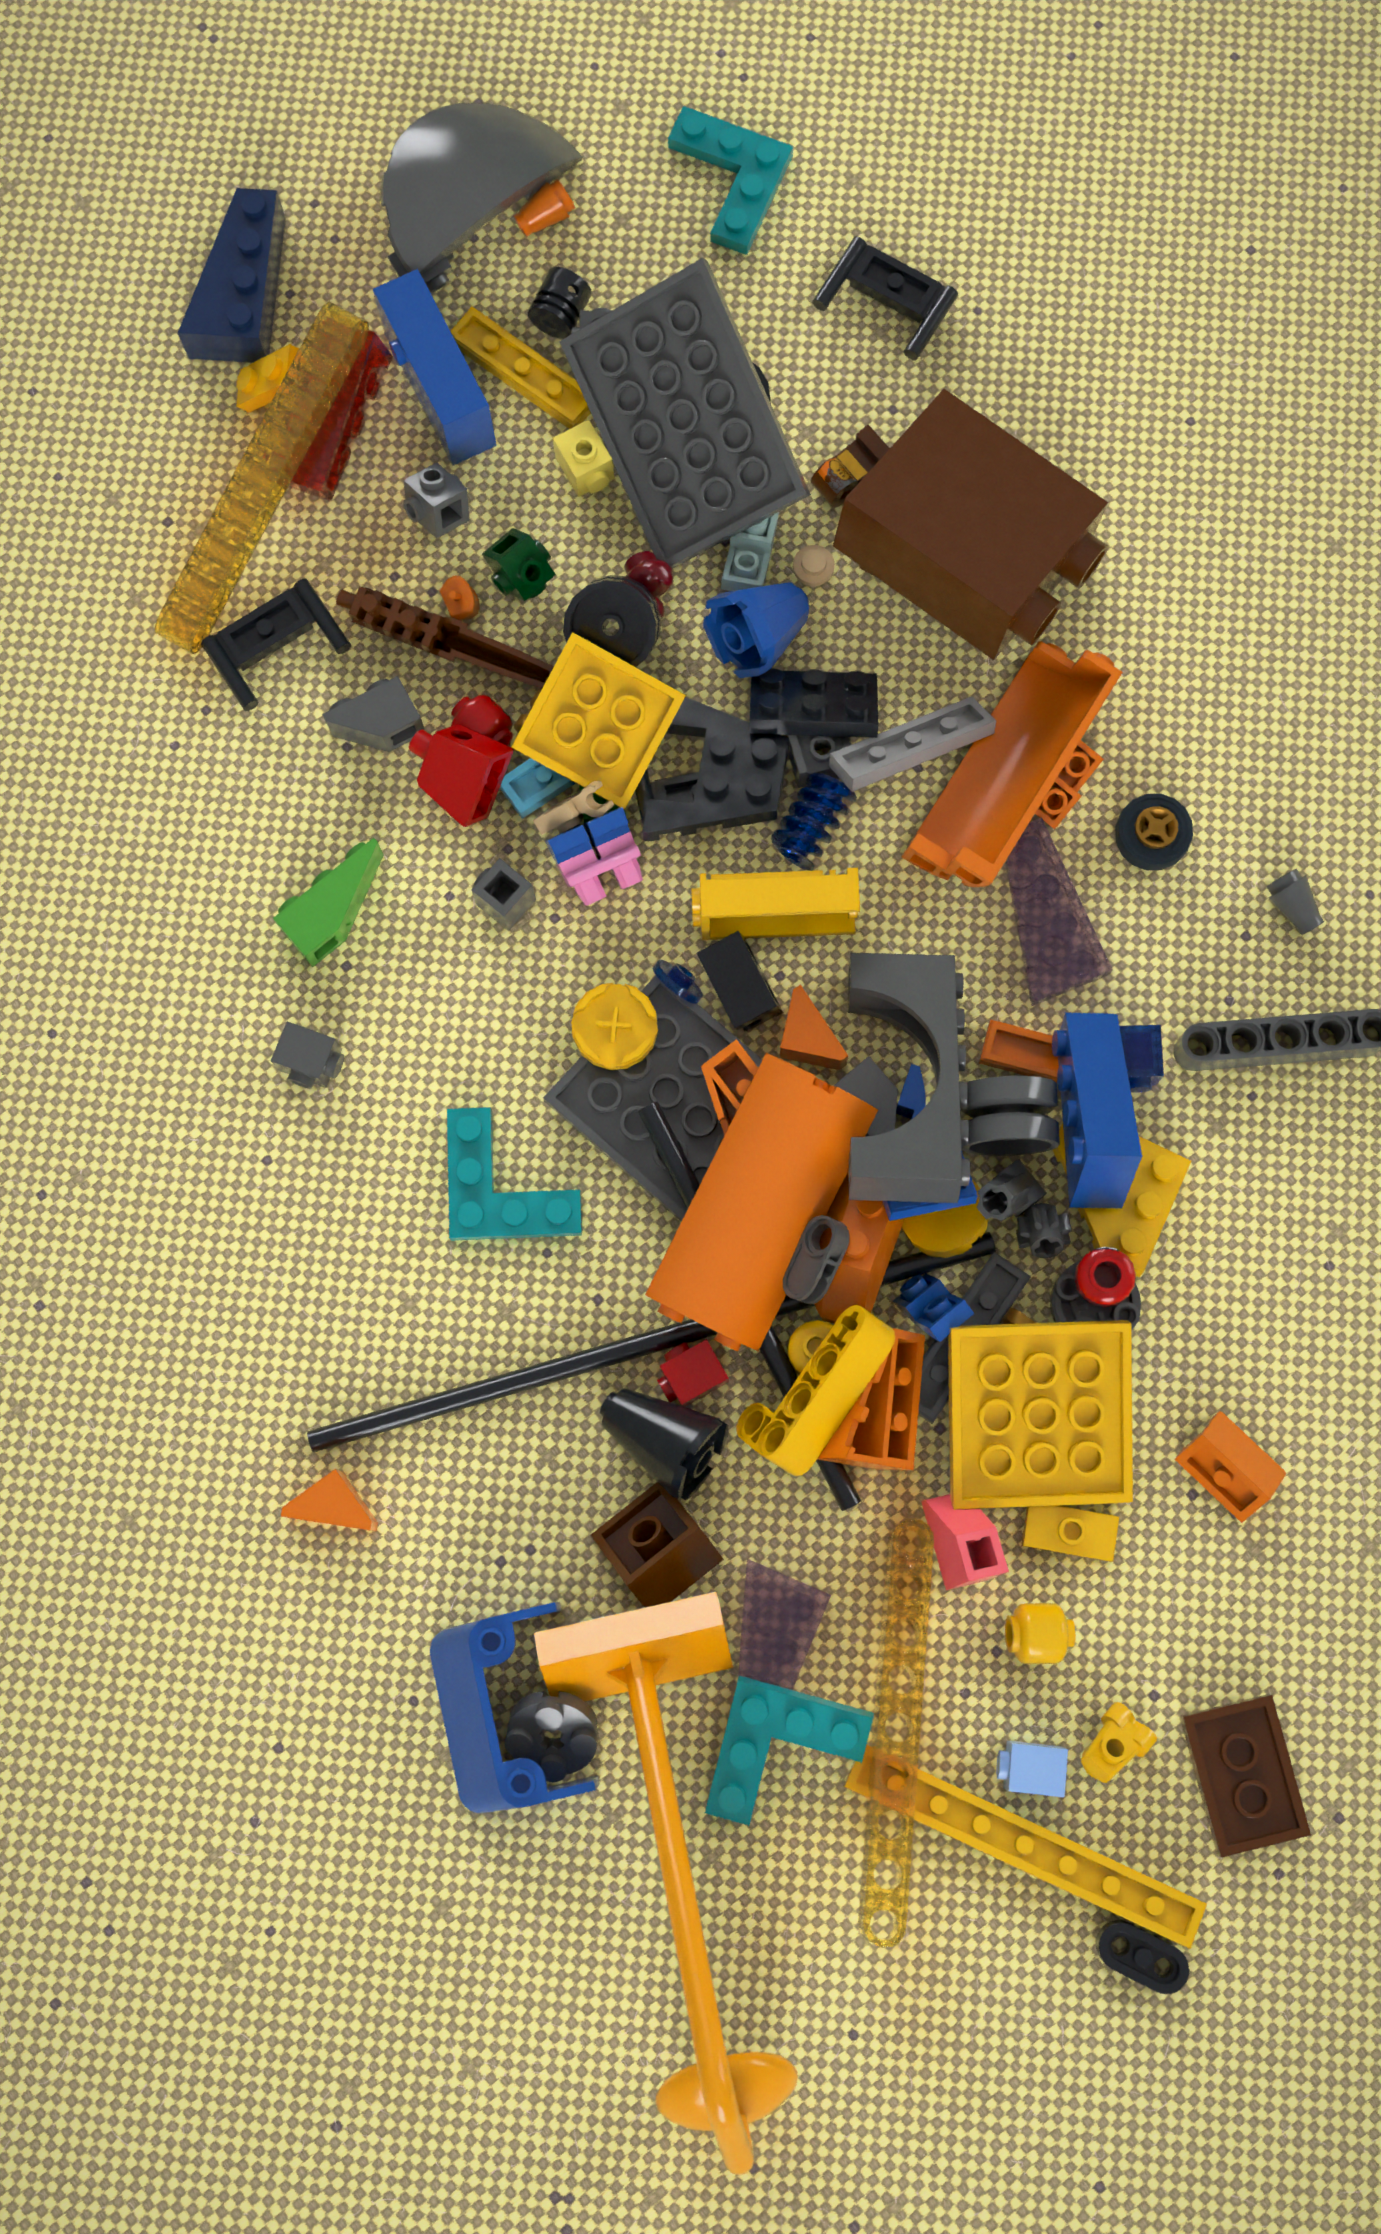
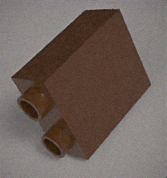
(972, 526)

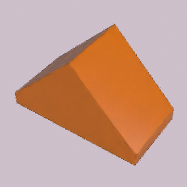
(808, 1035)
(332, 1502)

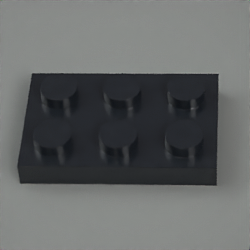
(814, 703)

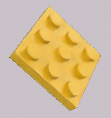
(598, 720)

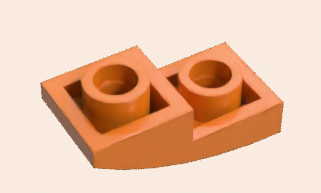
(1065, 789)

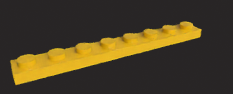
(1043, 1854)

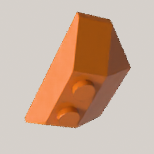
(867, 1255)

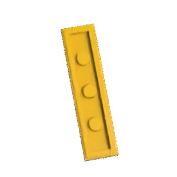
(521, 368)

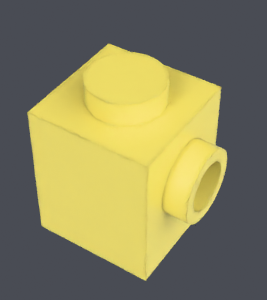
(584, 458)

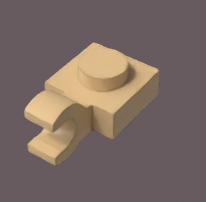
(566, 812)

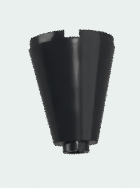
(665, 1438)

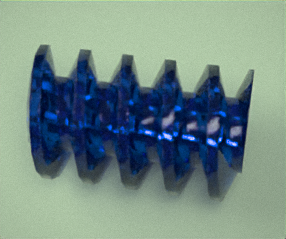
(810, 817)

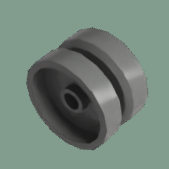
(1011, 1115)

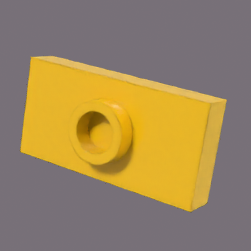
(1071, 1532)

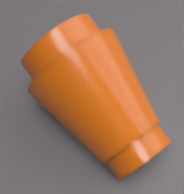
(544, 208)

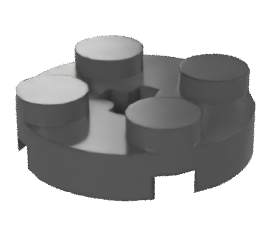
(550, 1713)

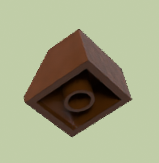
(656, 1547)

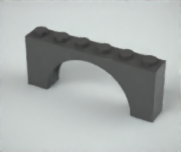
(924, 1155)

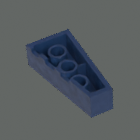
(238, 287)

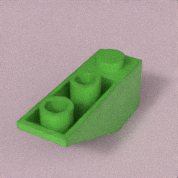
(327, 911)

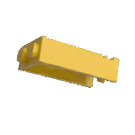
(776, 904)

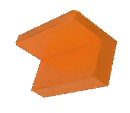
(1231, 1467)

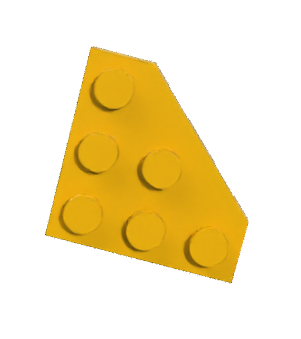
(1146, 1207)

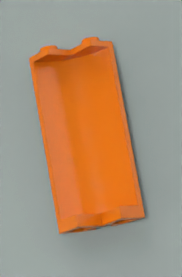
(1014, 768)
(756, 1199)

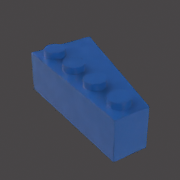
(1096, 1110)

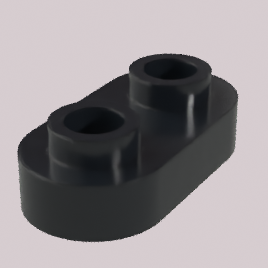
(1140, 1957)

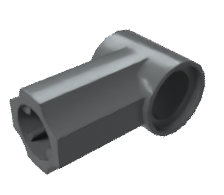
(1009, 1193)

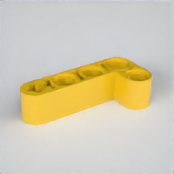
(820, 1395)

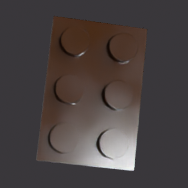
(1245, 1775)

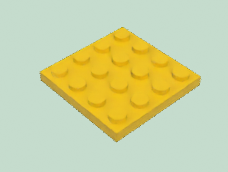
(1040, 1414)

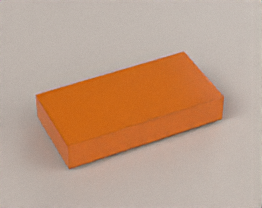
(1019, 1051)

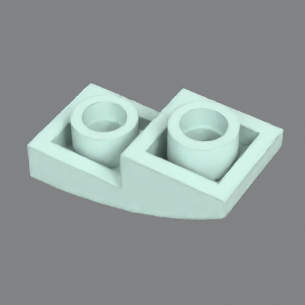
(749, 556)

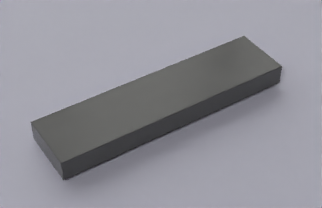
(989, 1299)

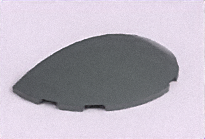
(462, 171)

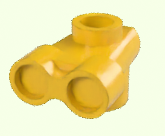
(1116, 1743)

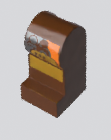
(845, 470)

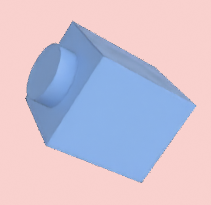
(1033, 1768)

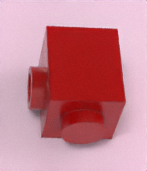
(691, 1373)

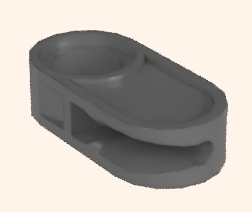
(812, 1268)

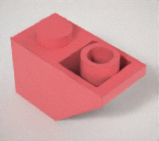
(964, 1543)

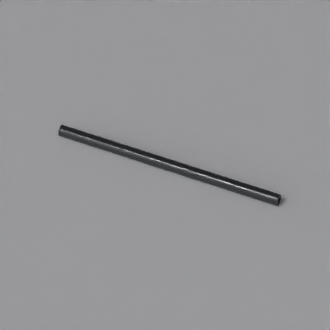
(771, 1347)

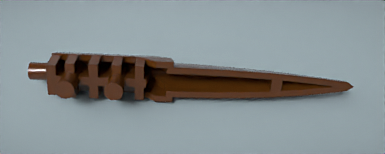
(440, 635)

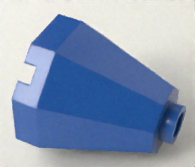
(755, 625)

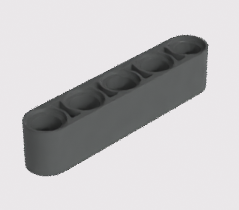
(1265, 1050)

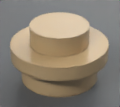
(813, 565)

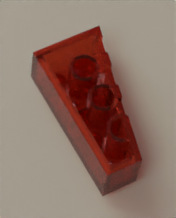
(328, 452)

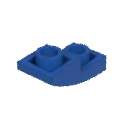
(932, 1306)

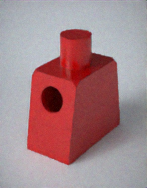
(461, 770)

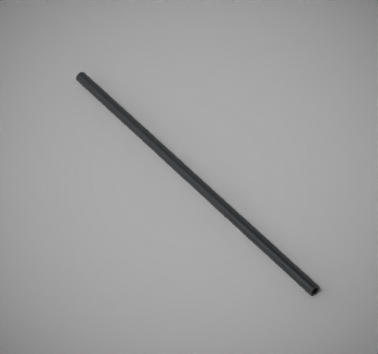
(587, 1361)

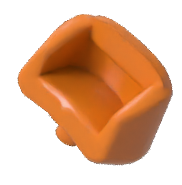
(460, 598)

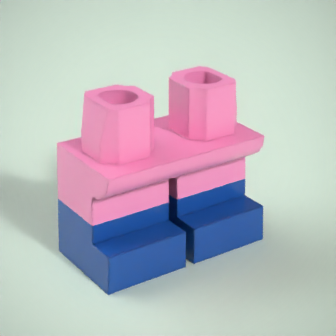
(614, 850)

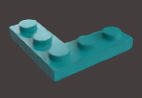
(752, 156)
(480, 1212)
(769, 1712)

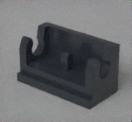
(739, 982)

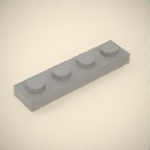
(912, 743)

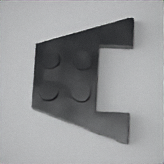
(736, 778)

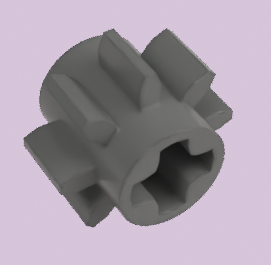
(1043, 1230)

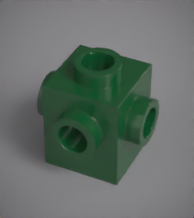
(519, 565)

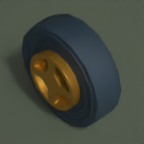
(1163, 819)

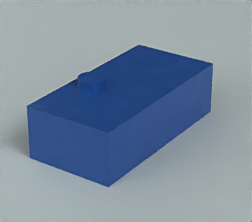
(435, 367)

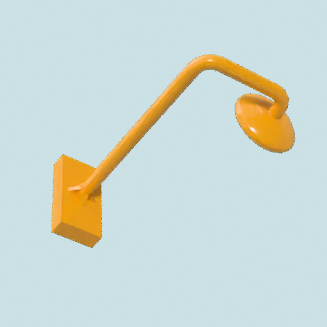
(633, 1656)

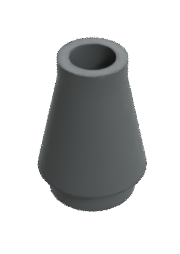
(1296, 901)

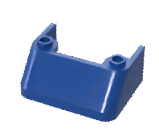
(480, 1774)

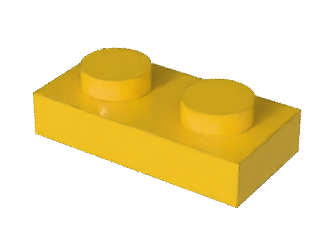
(261, 379)

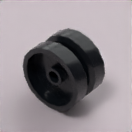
(620, 600)

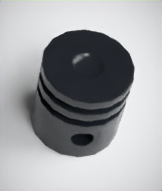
(556, 308)

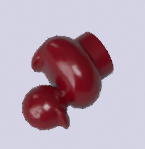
(652, 573)

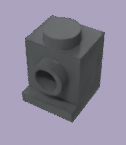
(805, 758)

